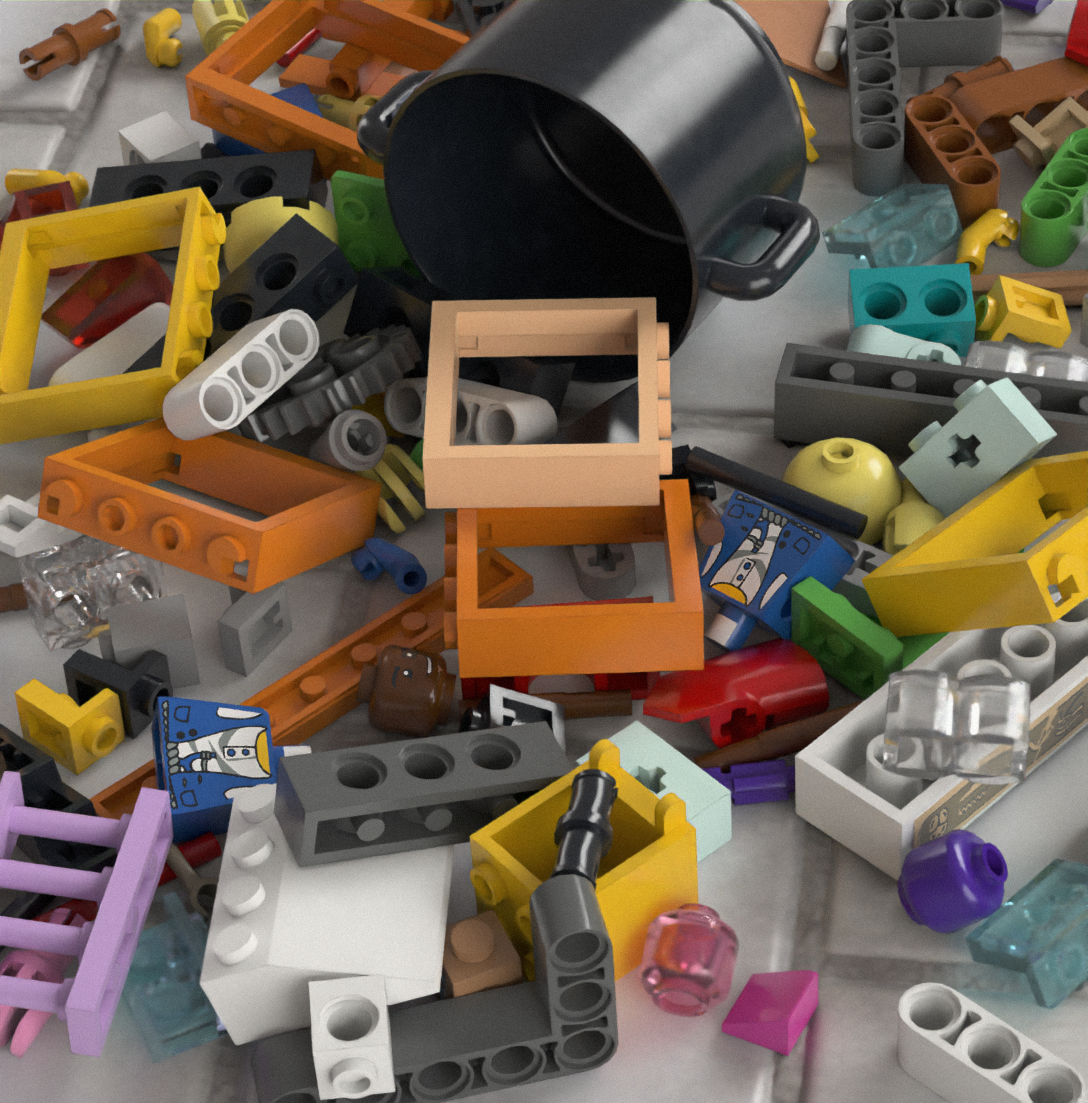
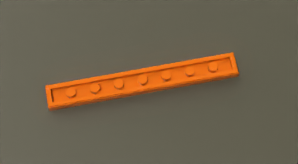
(330, 681)

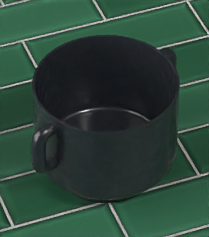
(601, 162)

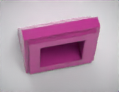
(774, 1009)

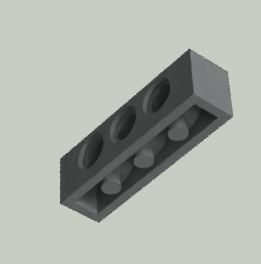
(410, 791)

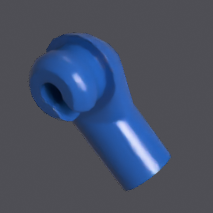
(400, 564)

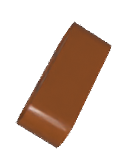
(1024, 92)
(948, 152)

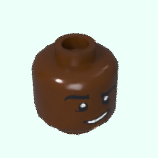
(407, 691)

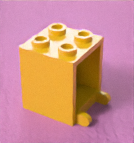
(639, 878)

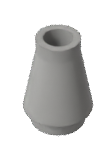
(351, 442)

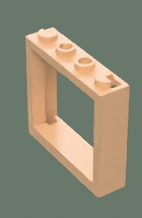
(546, 472)

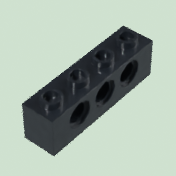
(224, 180)
(287, 272)
(401, 297)

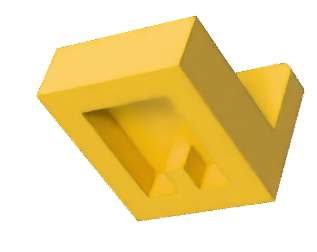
(1023, 311)
(69, 732)

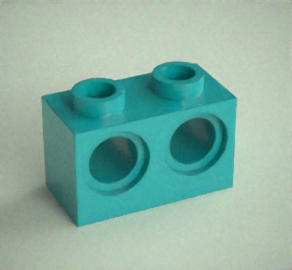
(917, 302)

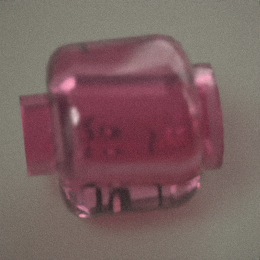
(688, 960)

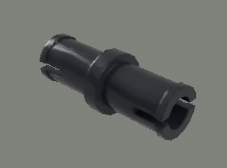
(584, 830)

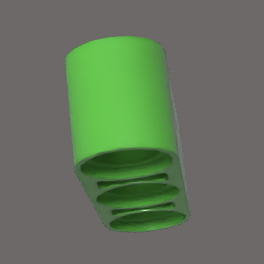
(1057, 206)

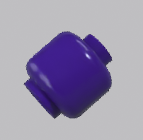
(952, 881)

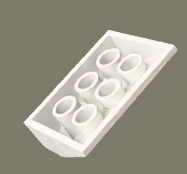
(328, 921)

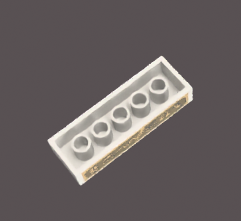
(889, 815)

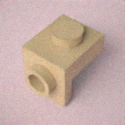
(1040, 143)

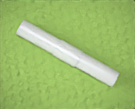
(832, 36)

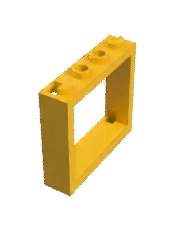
(91, 235)
(969, 564)

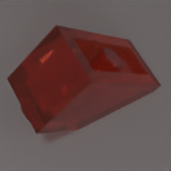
(107, 298)

